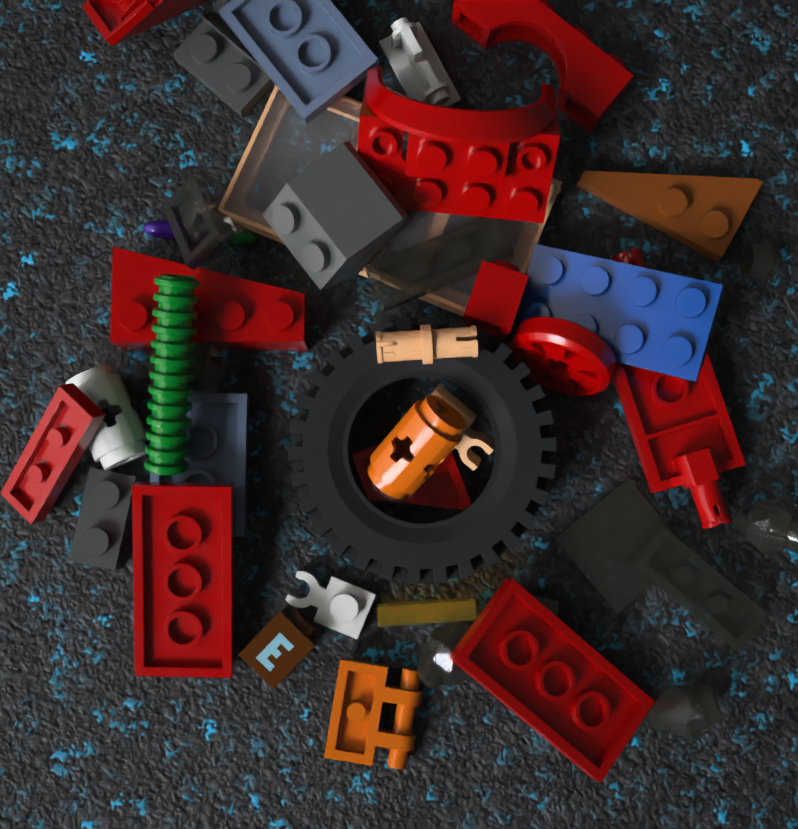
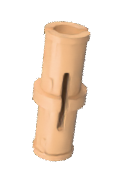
(426, 344)

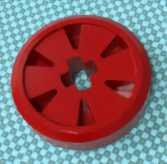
(563, 356)

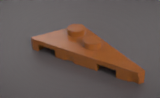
(688, 208)

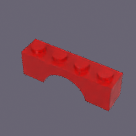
(587, 75)

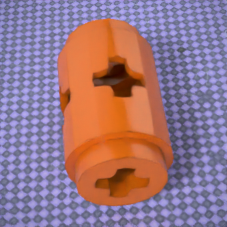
(416, 447)

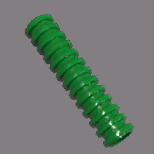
(171, 374)

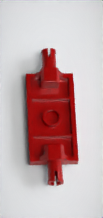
(679, 429)

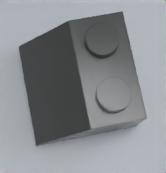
(335, 216)

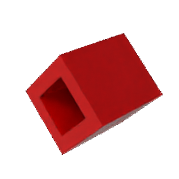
(495, 298)

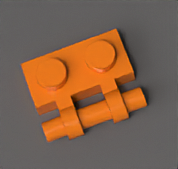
(357, 713)

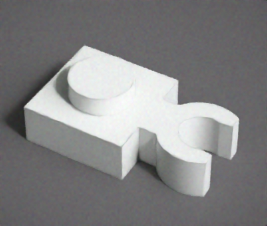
(339, 606)

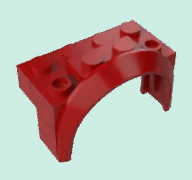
(459, 155)

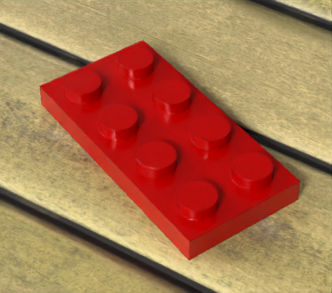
(183, 579)
(552, 679)

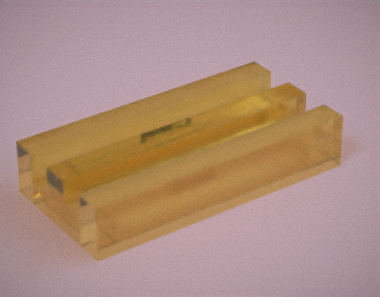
(426, 611)

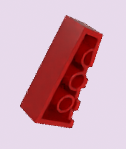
(230, 309)

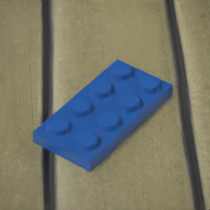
(639, 312)

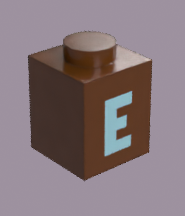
(280, 646)

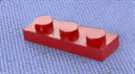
(52, 453)

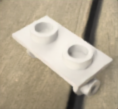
(418, 64)

